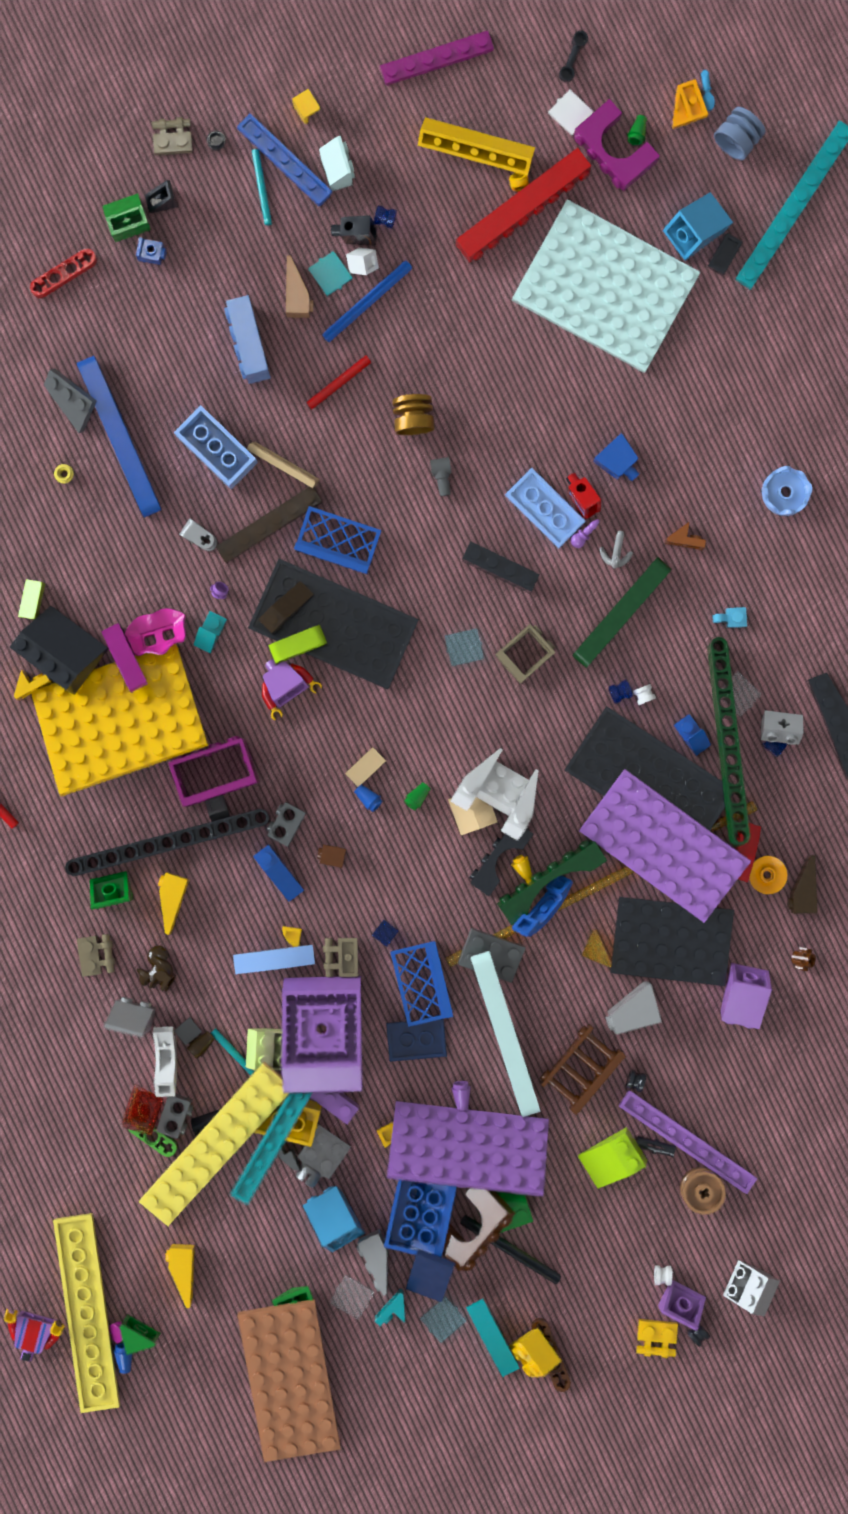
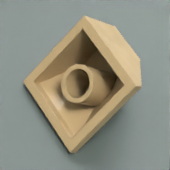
(478, 816)

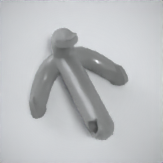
(615, 562)

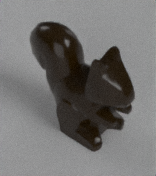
(161, 972)

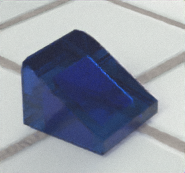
(774, 748)
(385, 933)

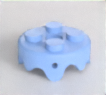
(792, 479)

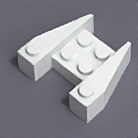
(502, 790)

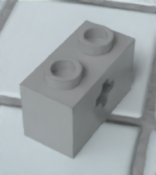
(782, 727)

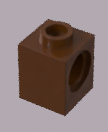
(331, 855)

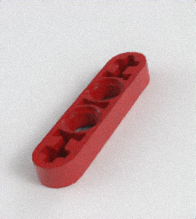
(65, 277)

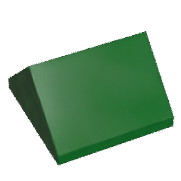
(110, 890)
(137, 1335)

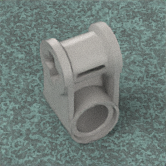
(196, 534)

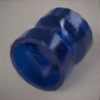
(385, 216)
(620, 691)

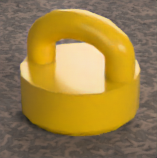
(518, 181)

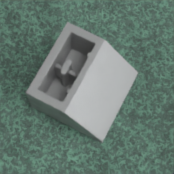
(751, 1288)

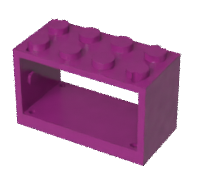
(221, 790)

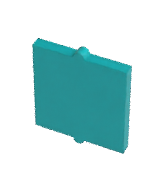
(330, 273)

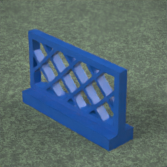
(333, 556)
(438, 980)

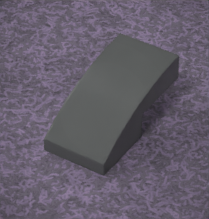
(290, 1158)

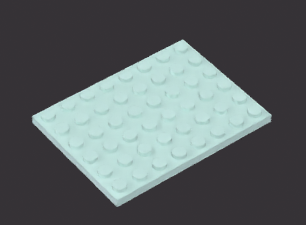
(605, 286)

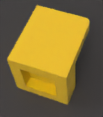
(305, 105)

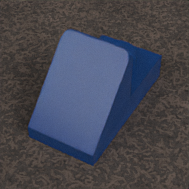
(692, 734)

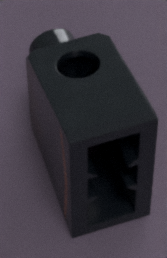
(356, 230)

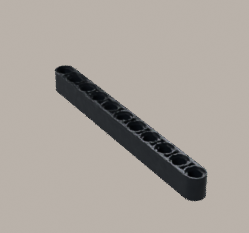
(158, 842)

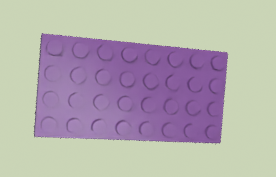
(664, 845)
(468, 1148)

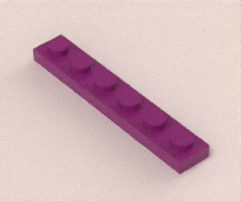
(436, 58)

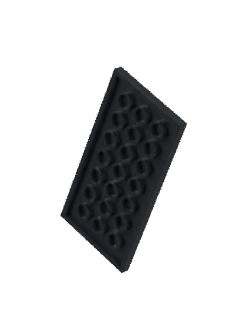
(359, 631)
(621, 745)

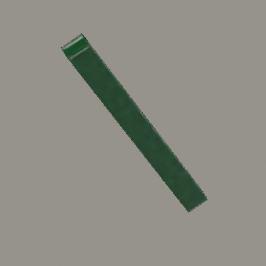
(725, 750)

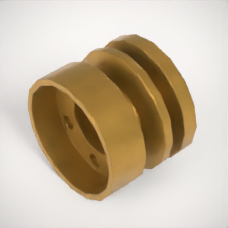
(413, 410)

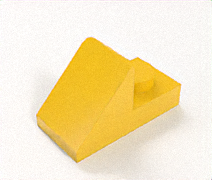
(25, 686)

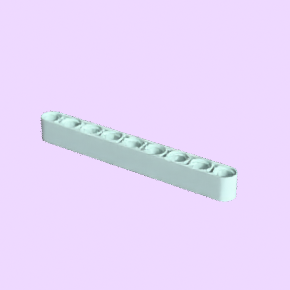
(505, 1034)

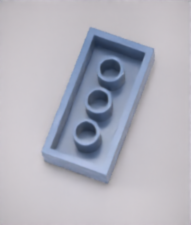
(246, 334)

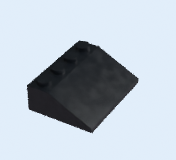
(59, 649)

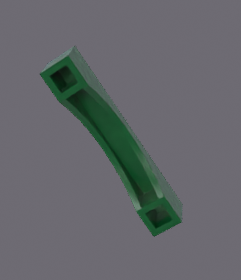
(584, 858)

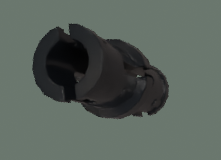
(668, 1150)

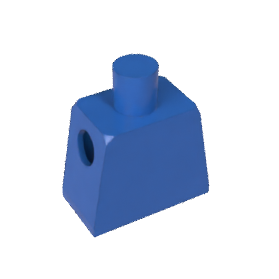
(618, 459)

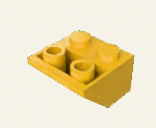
(534, 1353)

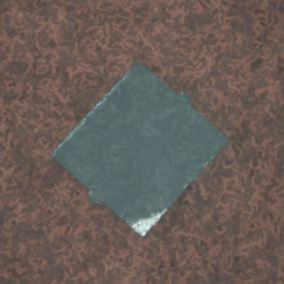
(464, 647)
(443, 1319)

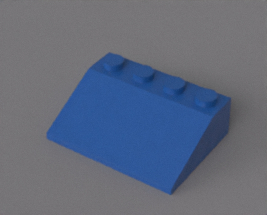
(420, 1217)

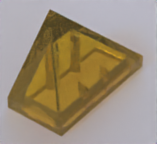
(595, 950)

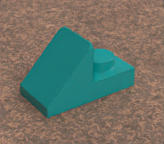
(209, 632)
(394, 1305)

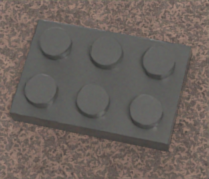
(504, 953)

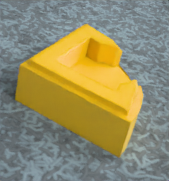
(292, 935)
(385, 1134)

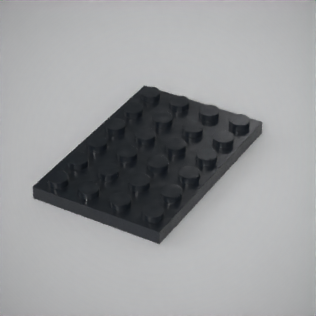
(671, 942)

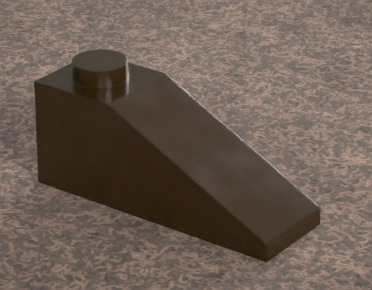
(285, 607)
(804, 892)

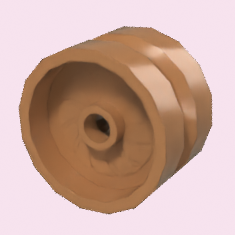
(702, 1179)

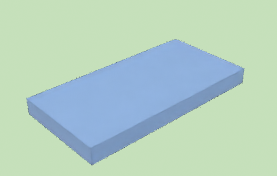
(545, 508)

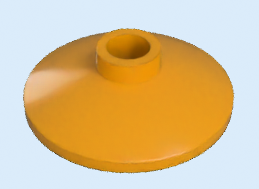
(777, 877)

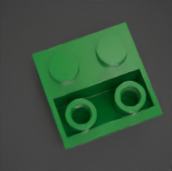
(126, 218)

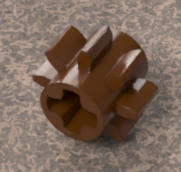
(803, 958)

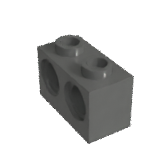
(290, 826)
(171, 1114)

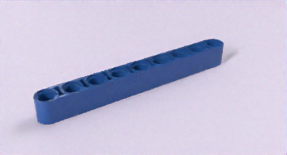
(119, 436)

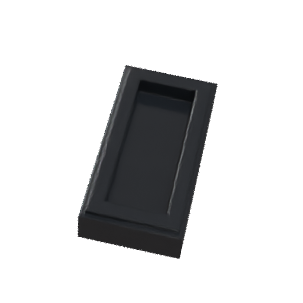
(725, 254)

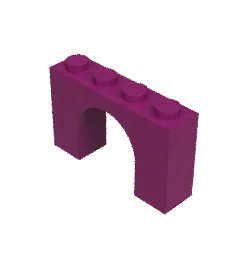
(622, 171)

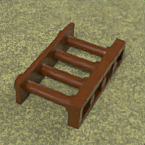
(589, 1087)

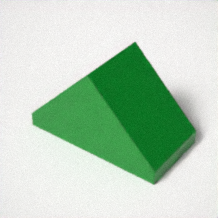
(293, 1295)

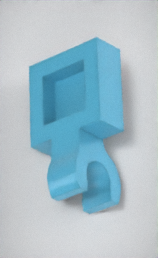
(734, 617)

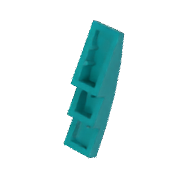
(492, 1337)

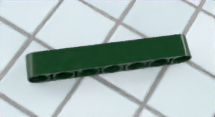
(622, 612)

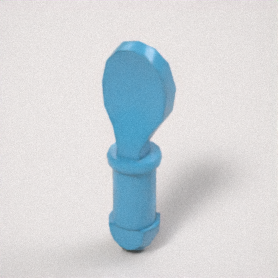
(708, 98)

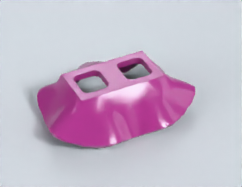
(155, 625)

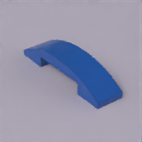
(546, 908)

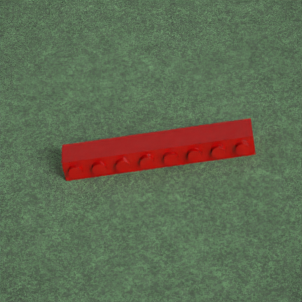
(523, 205)

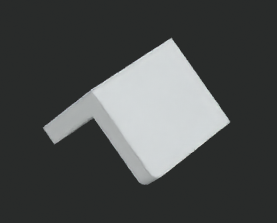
(362, 261)

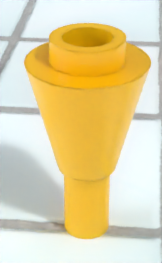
(522, 866)

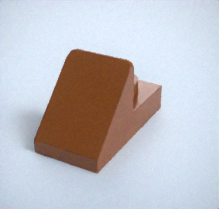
(680, 539)

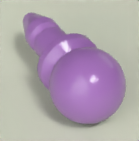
(578, 539)

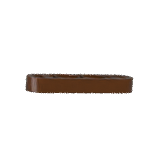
(564, 1375)

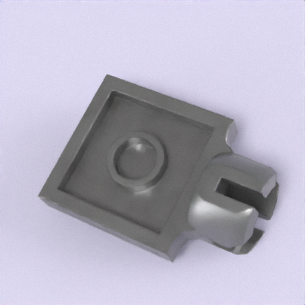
(322, 1157)

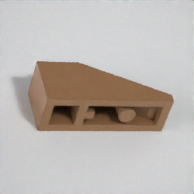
(297, 297)

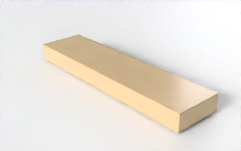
(283, 464)

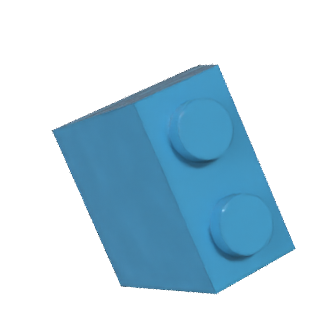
(697, 225)
(333, 1219)

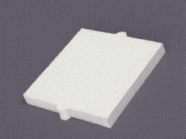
(570, 111)

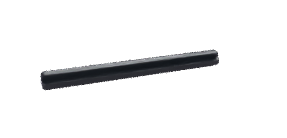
(514, 1252)

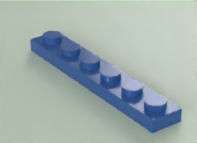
(284, 160)

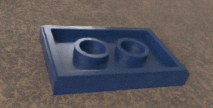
(416, 1041)
(430, 1275)

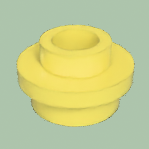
(63, 467)

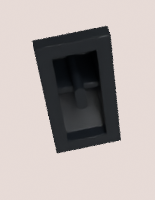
(161, 198)

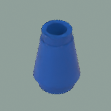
(368, 798)
(123, 1360)

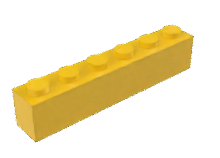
(476, 146)

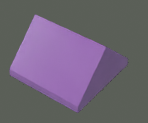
(682, 1304)

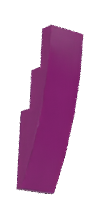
(124, 657)

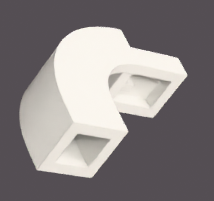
(166, 1061)

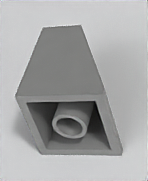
(634, 1010)

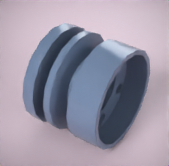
(739, 133)

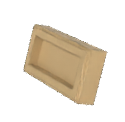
(365, 767)

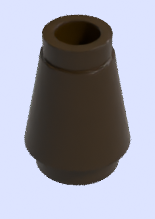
(200, 1045)

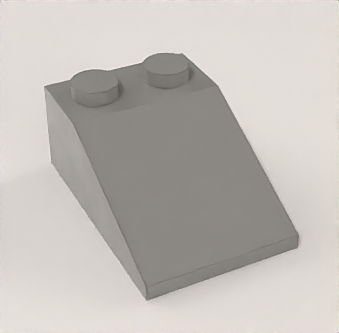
(130, 1017)

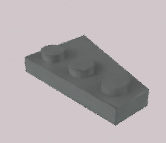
(70, 398)

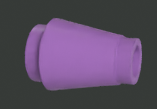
(461, 1094)

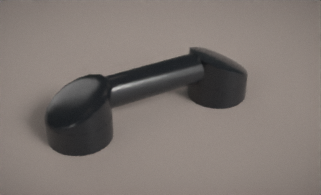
(578, 42)

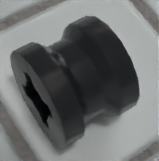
(636, 1080)
(698, 1335)

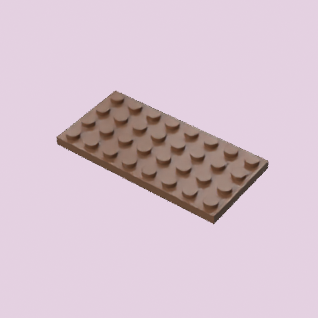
(289, 1380)

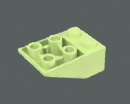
(264, 1046)

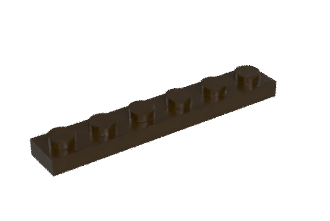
(268, 524)

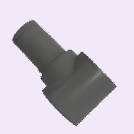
(441, 471)

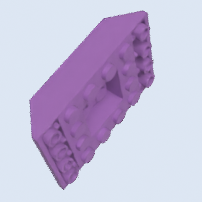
(321, 1060)

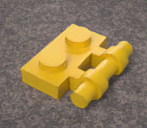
(657, 1331)

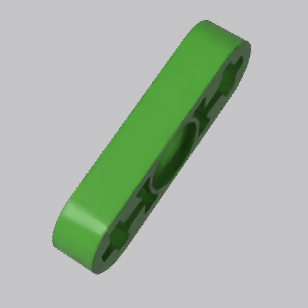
(161, 1149)

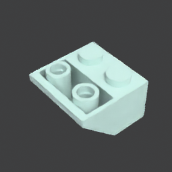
(337, 164)

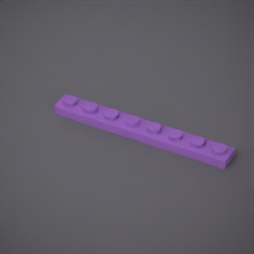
(687, 1142)

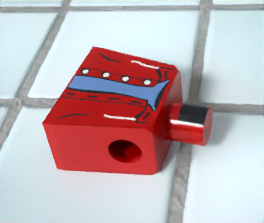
(583, 496)

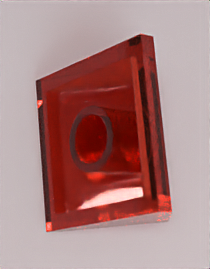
(142, 1111)

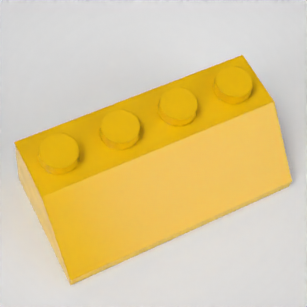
(304, 1128)

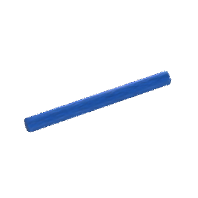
(367, 301)

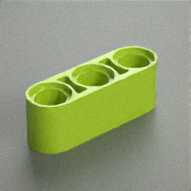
(297, 644)

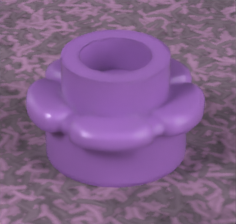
(219, 590)

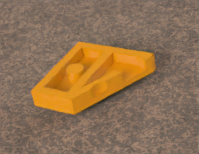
(688, 104)

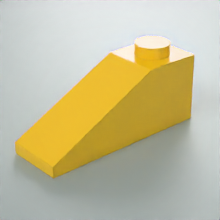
(171, 896)
(182, 1269)

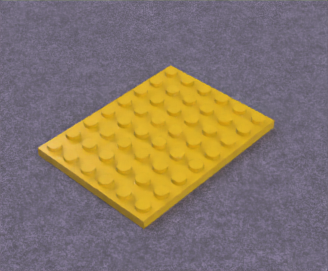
(116, 732)

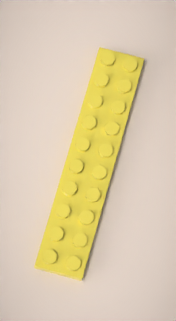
(215, 1144)
(86, 1313)

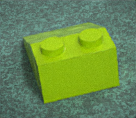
(613, 1158)

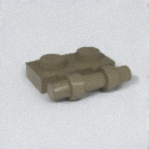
(172, 143)
(90, 957)
(347, 957)

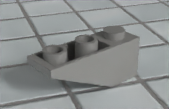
(376, 1256)

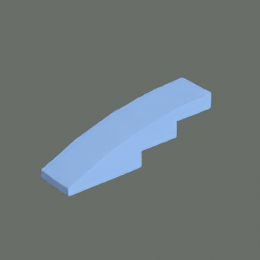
(273, 959)

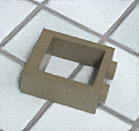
(511, 667)

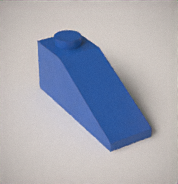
(278, 872)

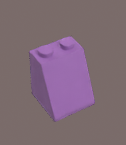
(745, 996)

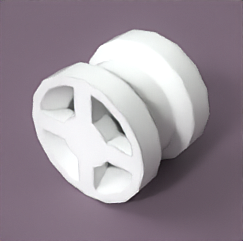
(644, 694)
(663, 1275)

